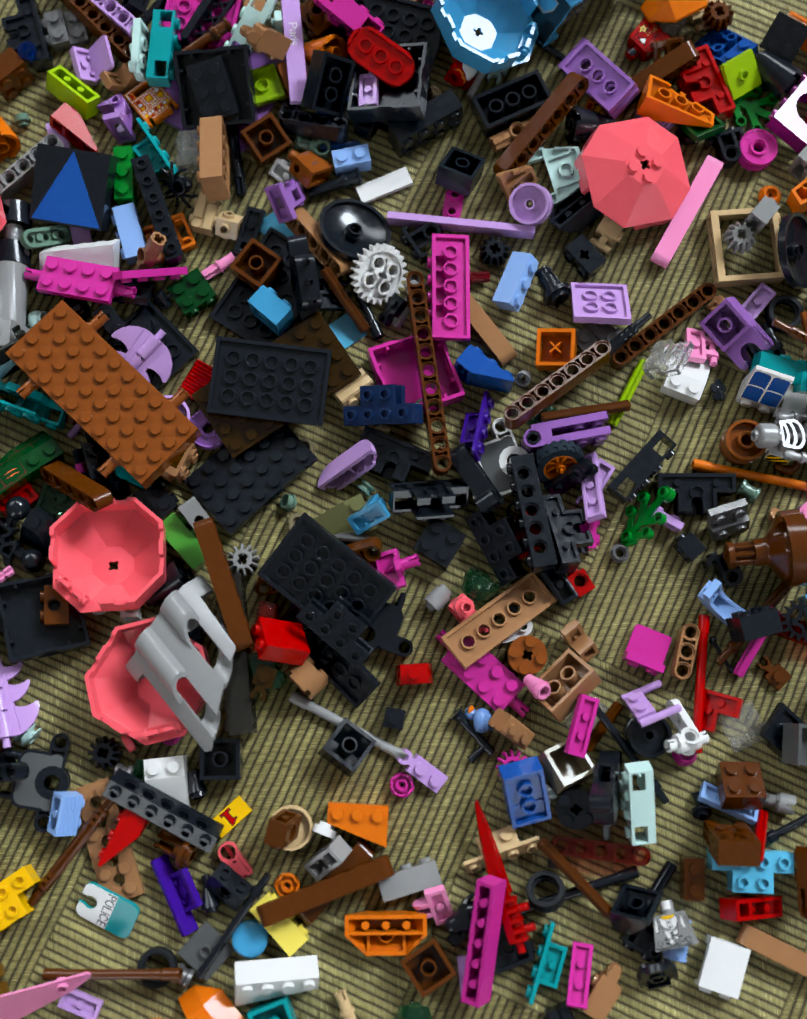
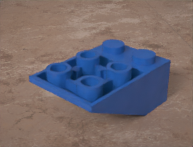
(726, 45)
(482, 372)

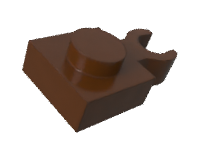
(775, 674)

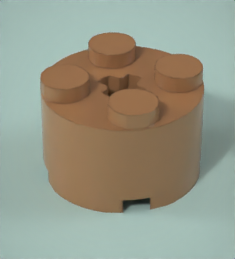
(307, 677)

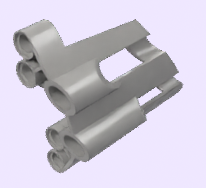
(167, 654)

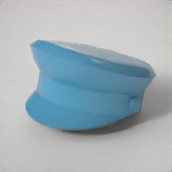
(250, 939)

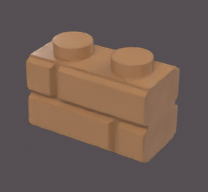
(511, 728)

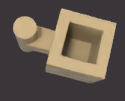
(607, 232)

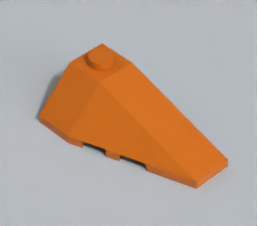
(668, 106)

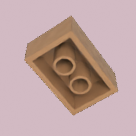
(567, 680)

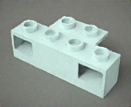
(249, 17)
(638, 805)

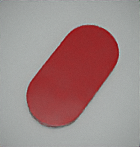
(381, 56)

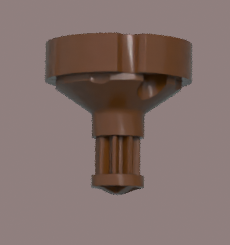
(781, 549)

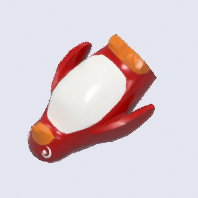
(460, 74)

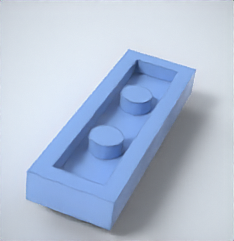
(709, 795)

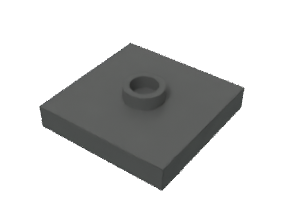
(200, 946)

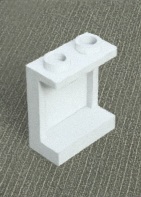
(723, 967)

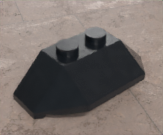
(574, 213)

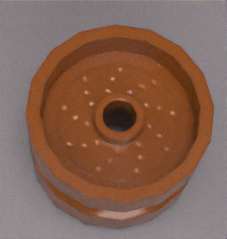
(732, 447)

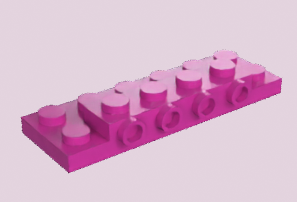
(449, 287)

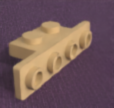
(508, 847)

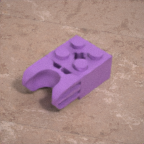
(742, 331)

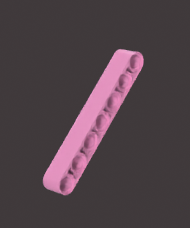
(686, 212)

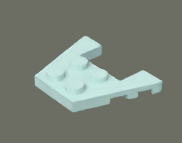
(561, 170)

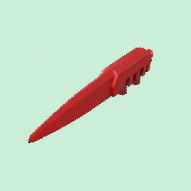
(511, 916)

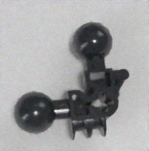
(31, 560)

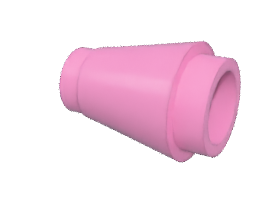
(539, 688)

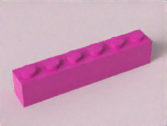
(483, 940)

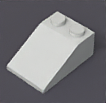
(688, 385)
(169, 776)

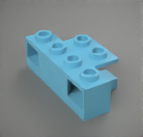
(756, 879)

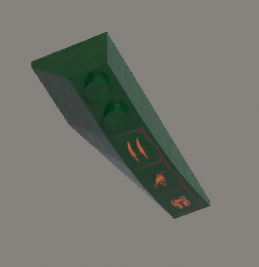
(24, 462)

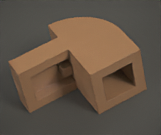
(119, 82)
(578, 641)

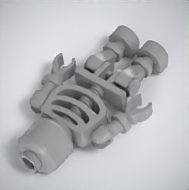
(784, 435)

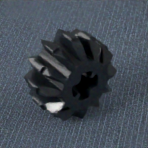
(501, 251)
(104, 744)

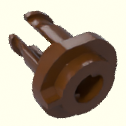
(182, 852)

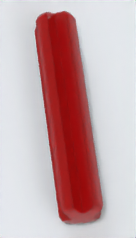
(761, 830)

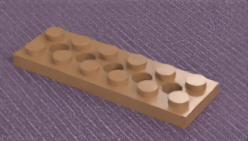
(498, 632)
(127, 863)

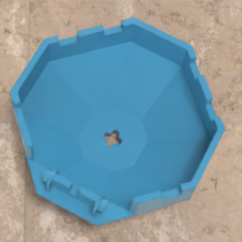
(504, 28)

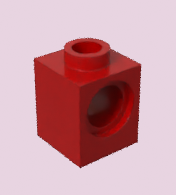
(587, 586)

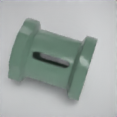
(748, 491)

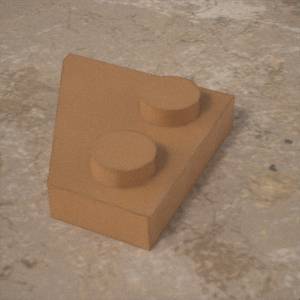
(513, 178)

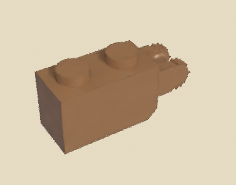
(266, 40)
(603, 991)

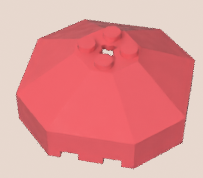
(617, 183)
(89, 541)
(130, 705)

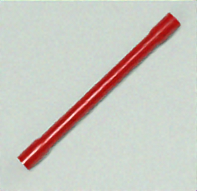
(704, 626)

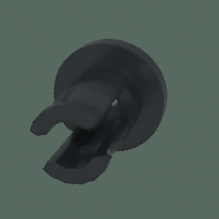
(555, 291)

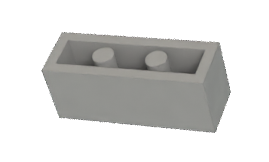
(410, 879)

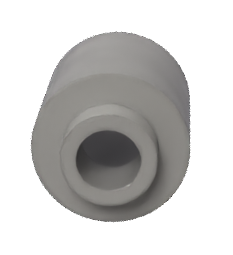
(438, 598)

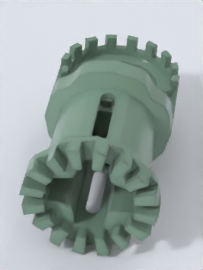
(311, 145)

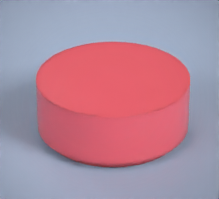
(128, 742)

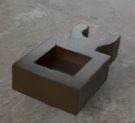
(264, 678)

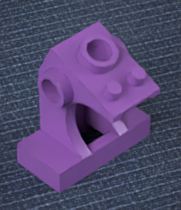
(118, 112)
(290, 197)

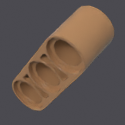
(691, 645)

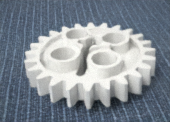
(390, 280)

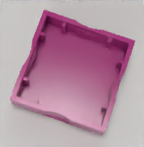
(396, 364)

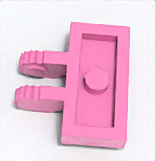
(435, 904)

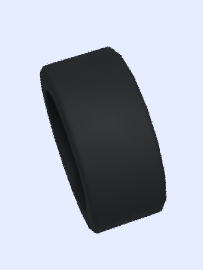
(788, 300)
(548, 876)
(158, 950)

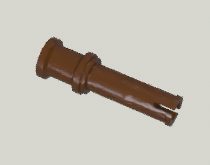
(214, 34)

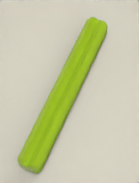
(628, 391)

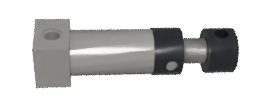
(13, 262)

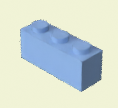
(129, 231)
(515, 281)

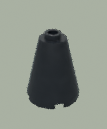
(777, 73)
(582, 123)
(175, 578)

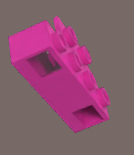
(349, 15)

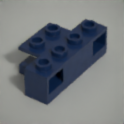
(383, 406)

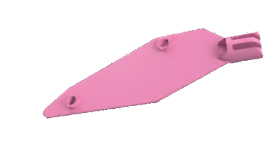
(25, 1001)

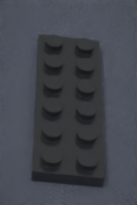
(353, 683)

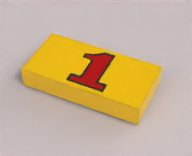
(232, 815)

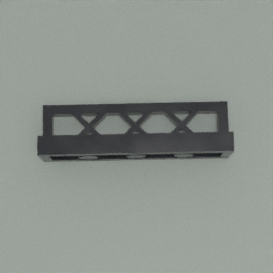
(201, 16)

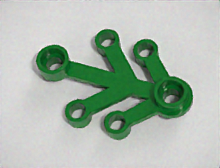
(753, 108)
(631, 535)

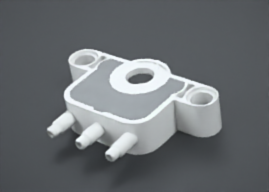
(496, 456)

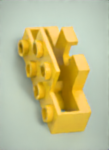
(12, 897)

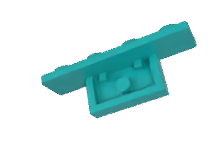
(150, 146)
(548, 965)

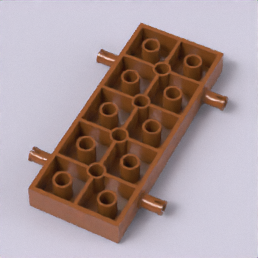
(103, 394)

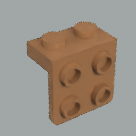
(182, 471)

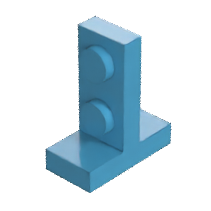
(370, 515)

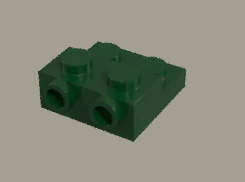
(192, 293)

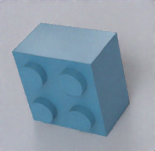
(271, 309)

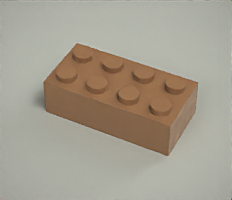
(213, 158)

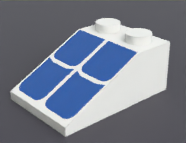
(763, 389)

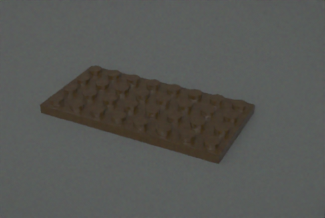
(243, 433)

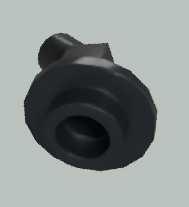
(701, 811)

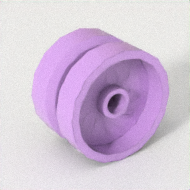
(520, 200)

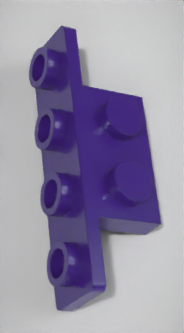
(475, 427)
(179, 893)

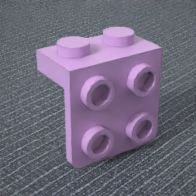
(91, 62)

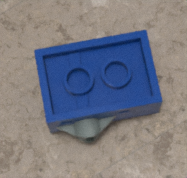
(526, 792)

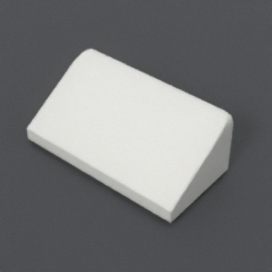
(281, 172)

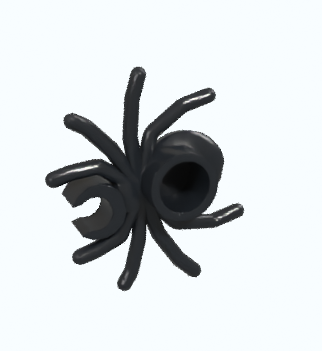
(178, 185)

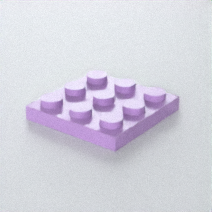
(600, 303)

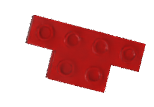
(706, 85)

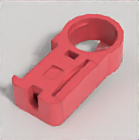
(237, 862)

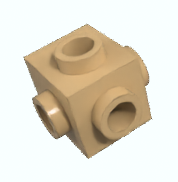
(228, 225)

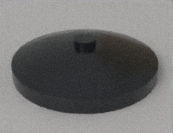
(350, 226)
(793, 249)

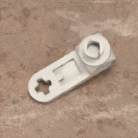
(688, 738)

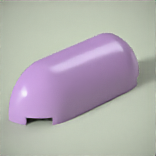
(348, 466)

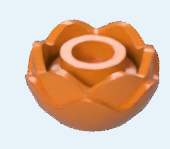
(770, 190)
(282, 880)

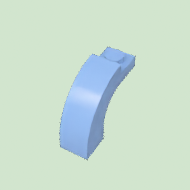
(717, 601)

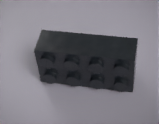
(509, 103)
(441, 115)

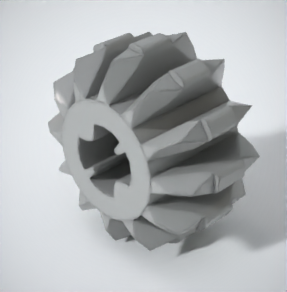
(737, 230)
(250, 560)

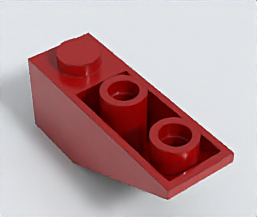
(127, 831)

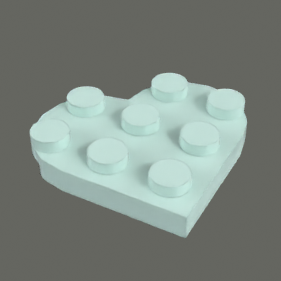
(139, 49)

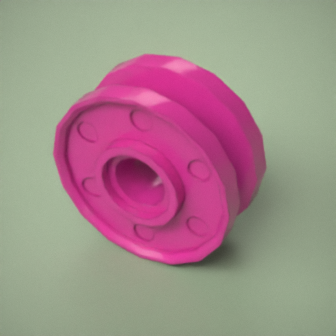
(760, 140)

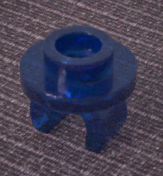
(27, 51)

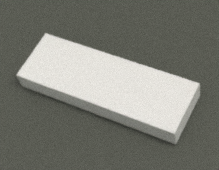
(384, 185)

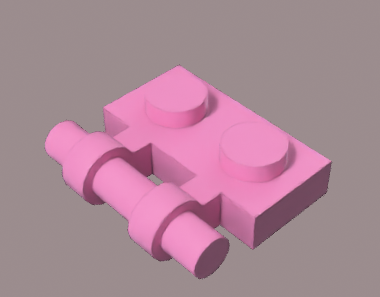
(700, 341)

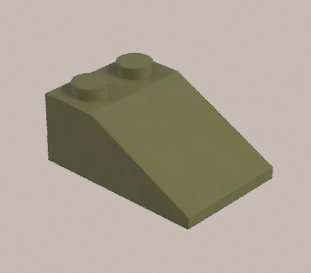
(336, 518)

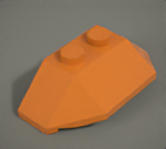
(671, 10)
(386, 931)
(208, 1003)

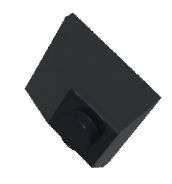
(36, 529)
(634, 908)

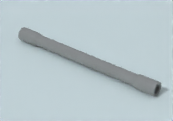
(303, 702)

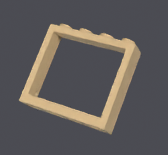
(716, 251)

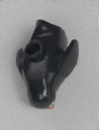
(461, 919)

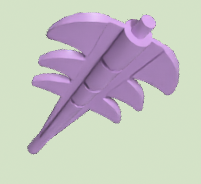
(143, 353)
(14, 719)

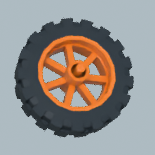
(559, 456)

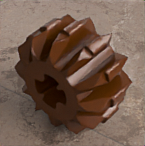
(717, 16)

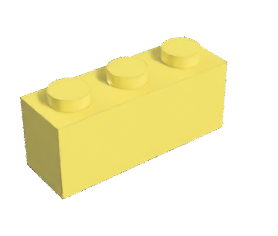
(286, 932)

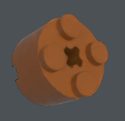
(523, 666)

